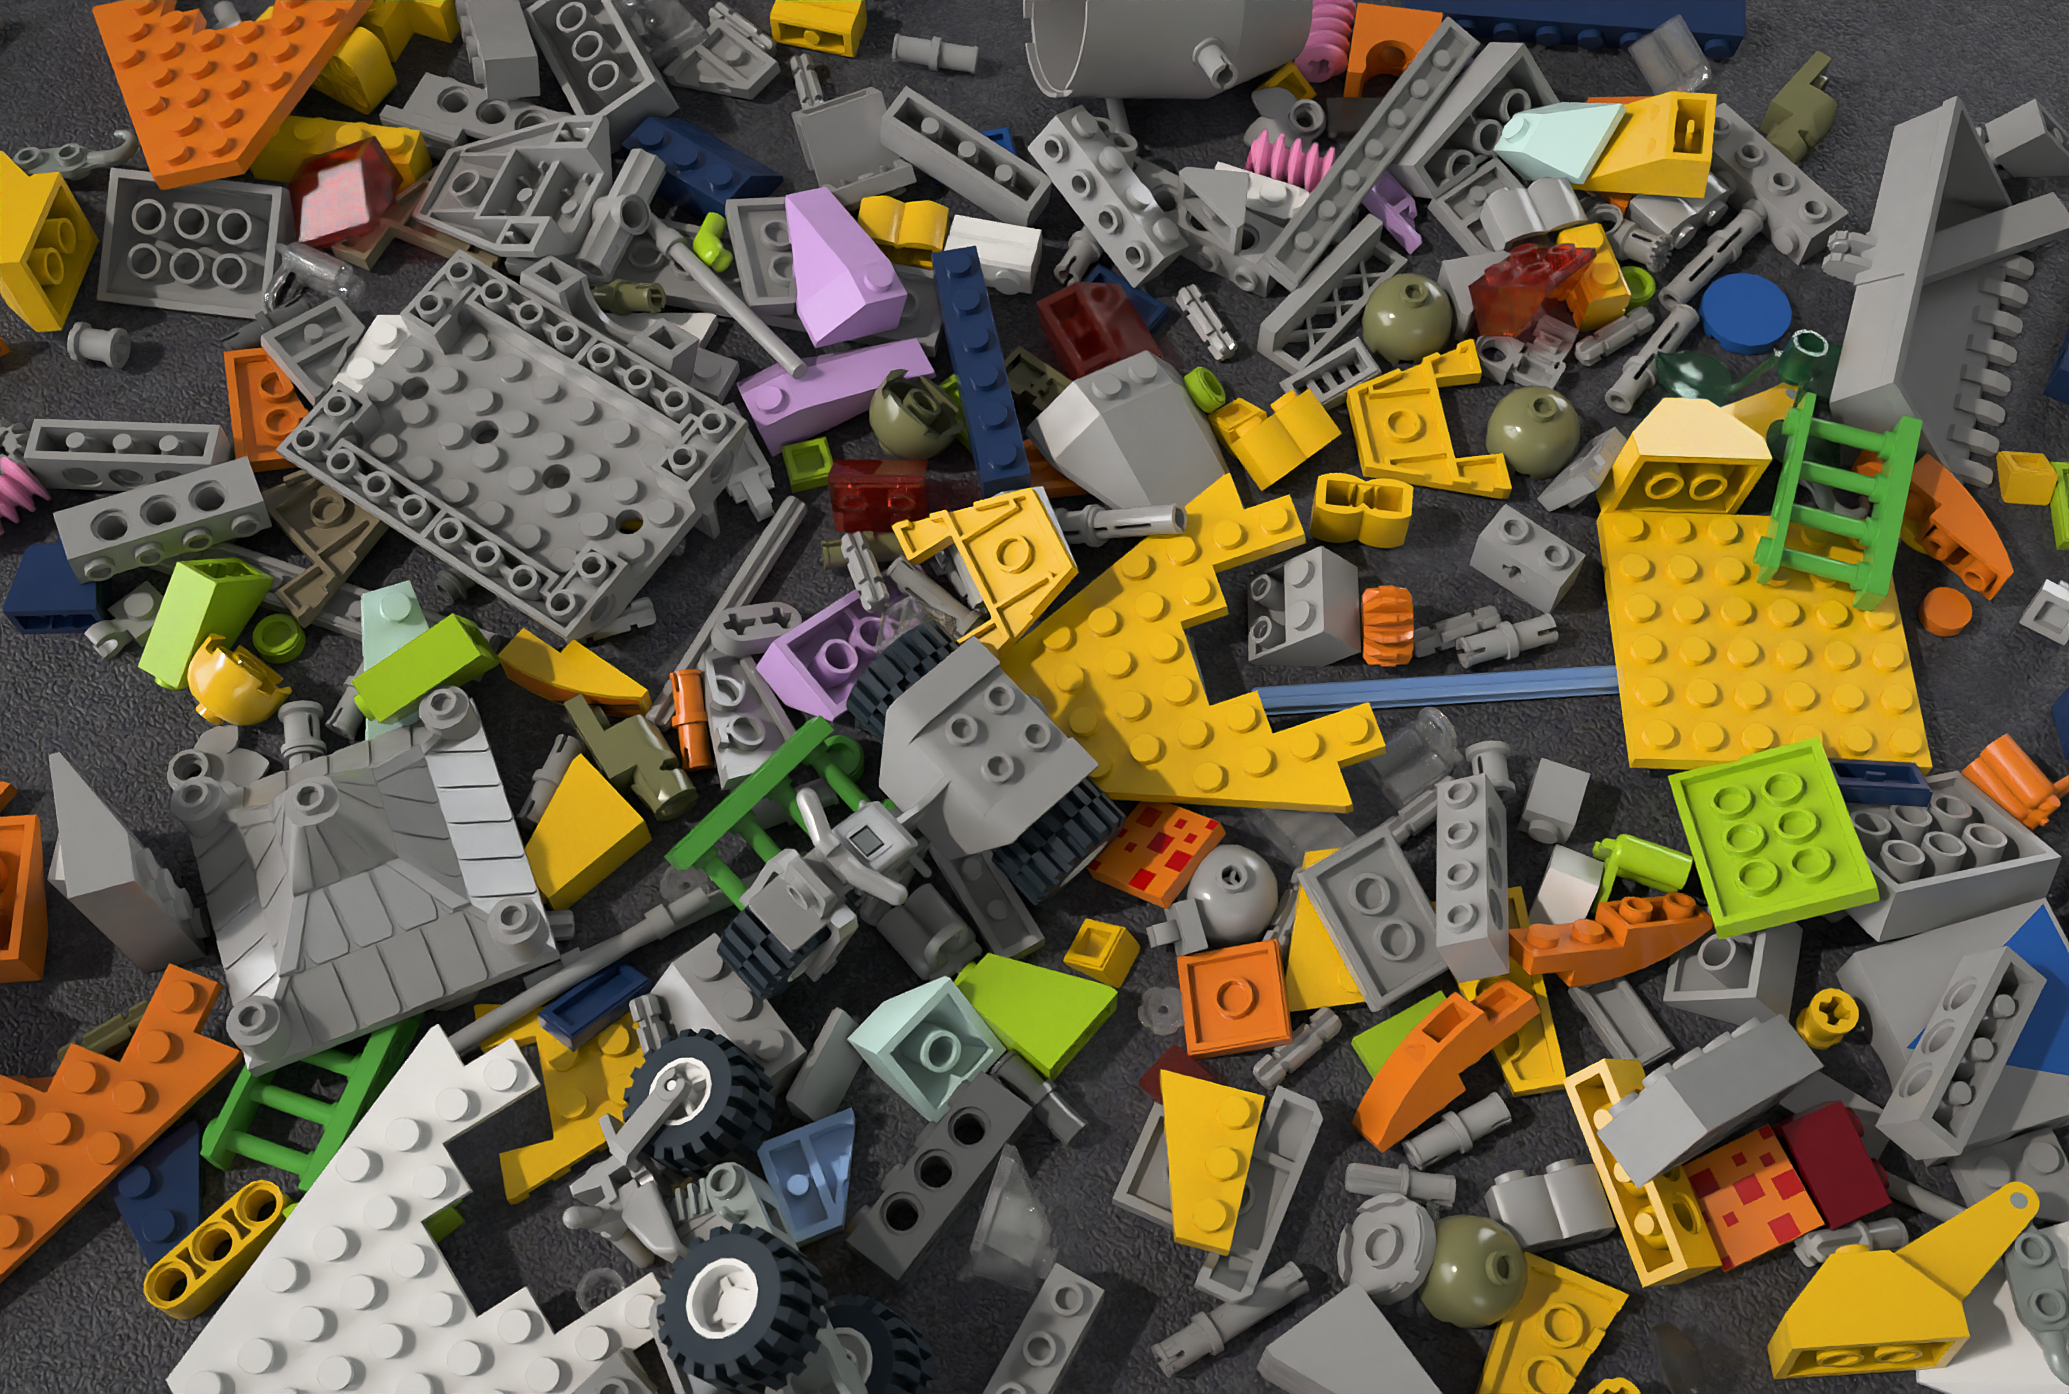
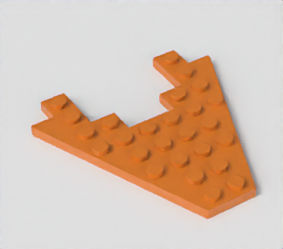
(216, 96)
(102, 1113)

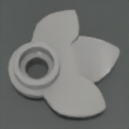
(1279, 115)
(220, 758)

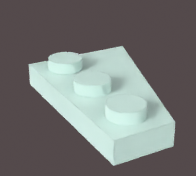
(389, 622)

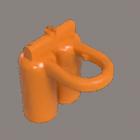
(2016, 782)

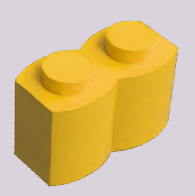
(905, 230)
(1285, 438)
(1367, 511)

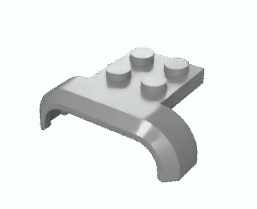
(1269, 1186)

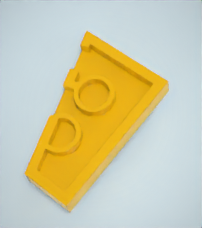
(1313, 965)

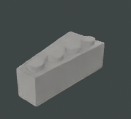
(1470, 119)

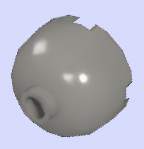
(1233, 895)

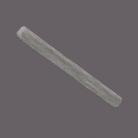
(738, 594)

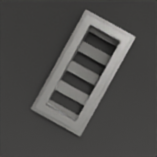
(1338, 360)

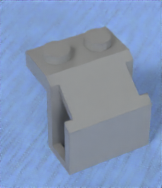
(845, 148)

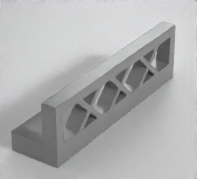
(1319, 287)

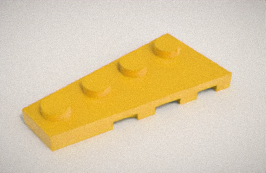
(1532, 1055)

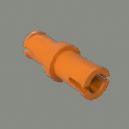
(691, 720)

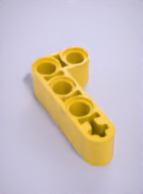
(357, 72)

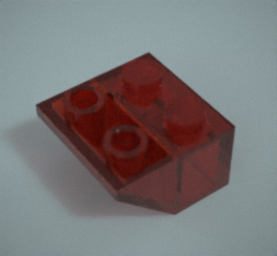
(342, 192)
(1527, 286)
(1093, 327)
(878, 493)

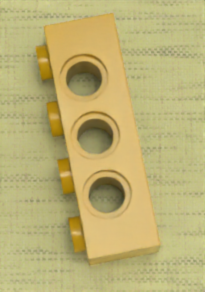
(1662, 1217)

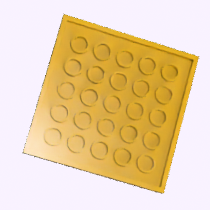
(1747, 666)

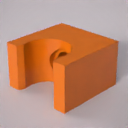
(1386, 42)

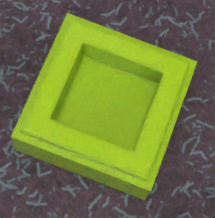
(807, 463)

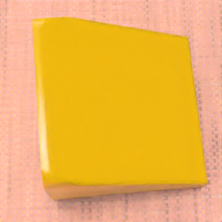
(1290, 79)
(1229, 418)
(2026, 478)
(1103, 952)

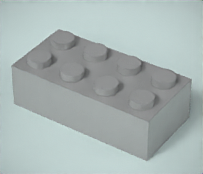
(600, 63)
(1706, 1097)

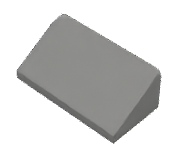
(826, 1071)

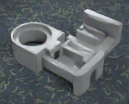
(1537, 364)

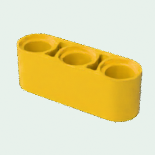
(195, 1258)

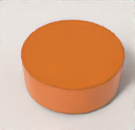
(1945, 612)

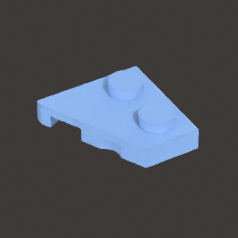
(812, 1175)

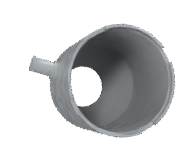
(1160, 45)

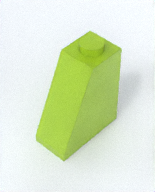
(200, 601)
(441, 656)
(1037, 1009)

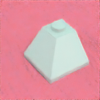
(1558, 139)
(927, 1045)

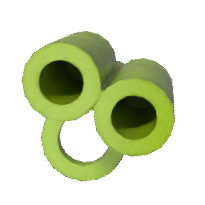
(1640, 863)

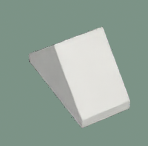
(1566, 888)

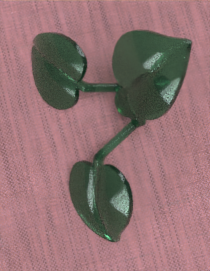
(1803, 363)

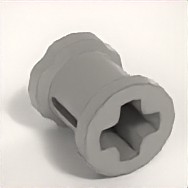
(99, 345)
(1491, 758)

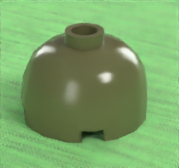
(1407, 318)
(913, 417)
(1534, 431)
(1474, 1272)

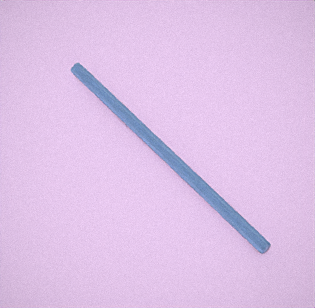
(1439, 689)

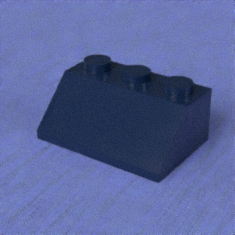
(700, 167)

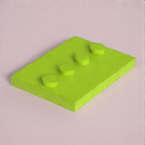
(1772, 839)

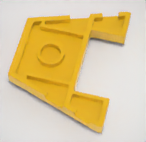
(1405, 432)
(1009, 554)
(578, 1092)

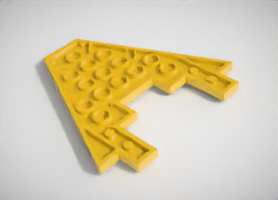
(1130, 694)

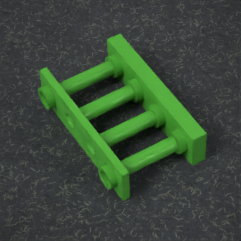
(1877, 533)
(767, 780)
(366, 1076)

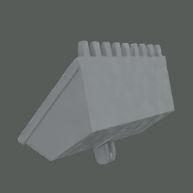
(1929, 344)

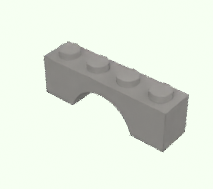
(569, 290)

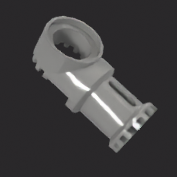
(1629, 239)

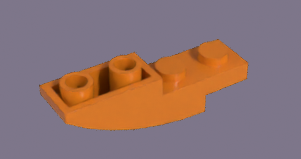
(1952, 523)
(1618, 942)
(1426, 1065)

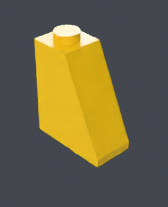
(582, 836)

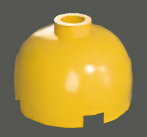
(233, 684)

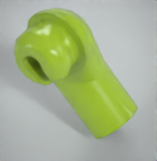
(709, 247)

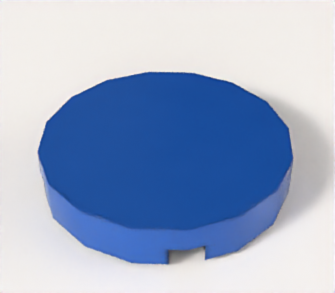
(1745, 313)

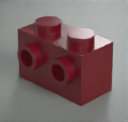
(1833, 1162)

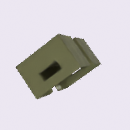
(1033, 382)

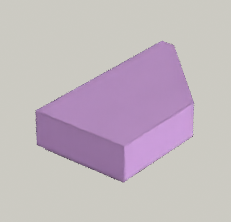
(1396, 209)

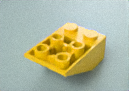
(1659, 148)

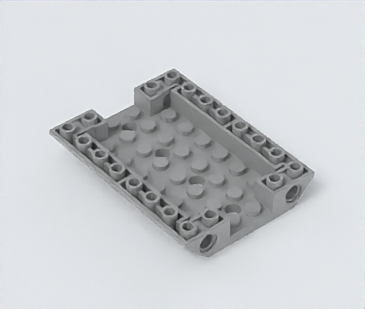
(561, 405)

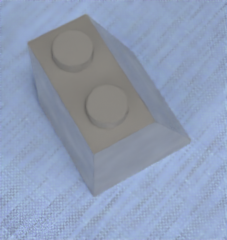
(1344, 1351)

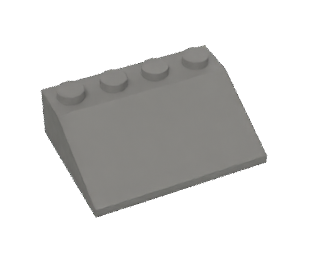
(192, 244)
(1947, 860)
(120, 881)

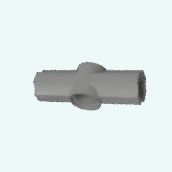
(620, 215)

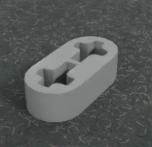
(752, 627)

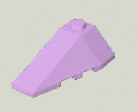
(839, 272)
(829, 393)
(825, 655)

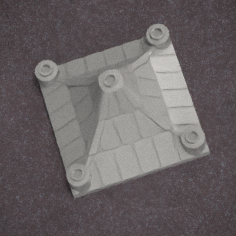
(365, 884)

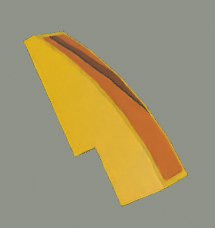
(572, 673)

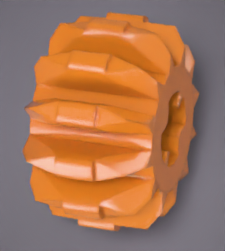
(1387, 626)

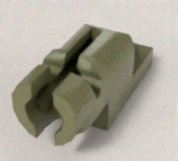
(1801, 111)
(635, 759)

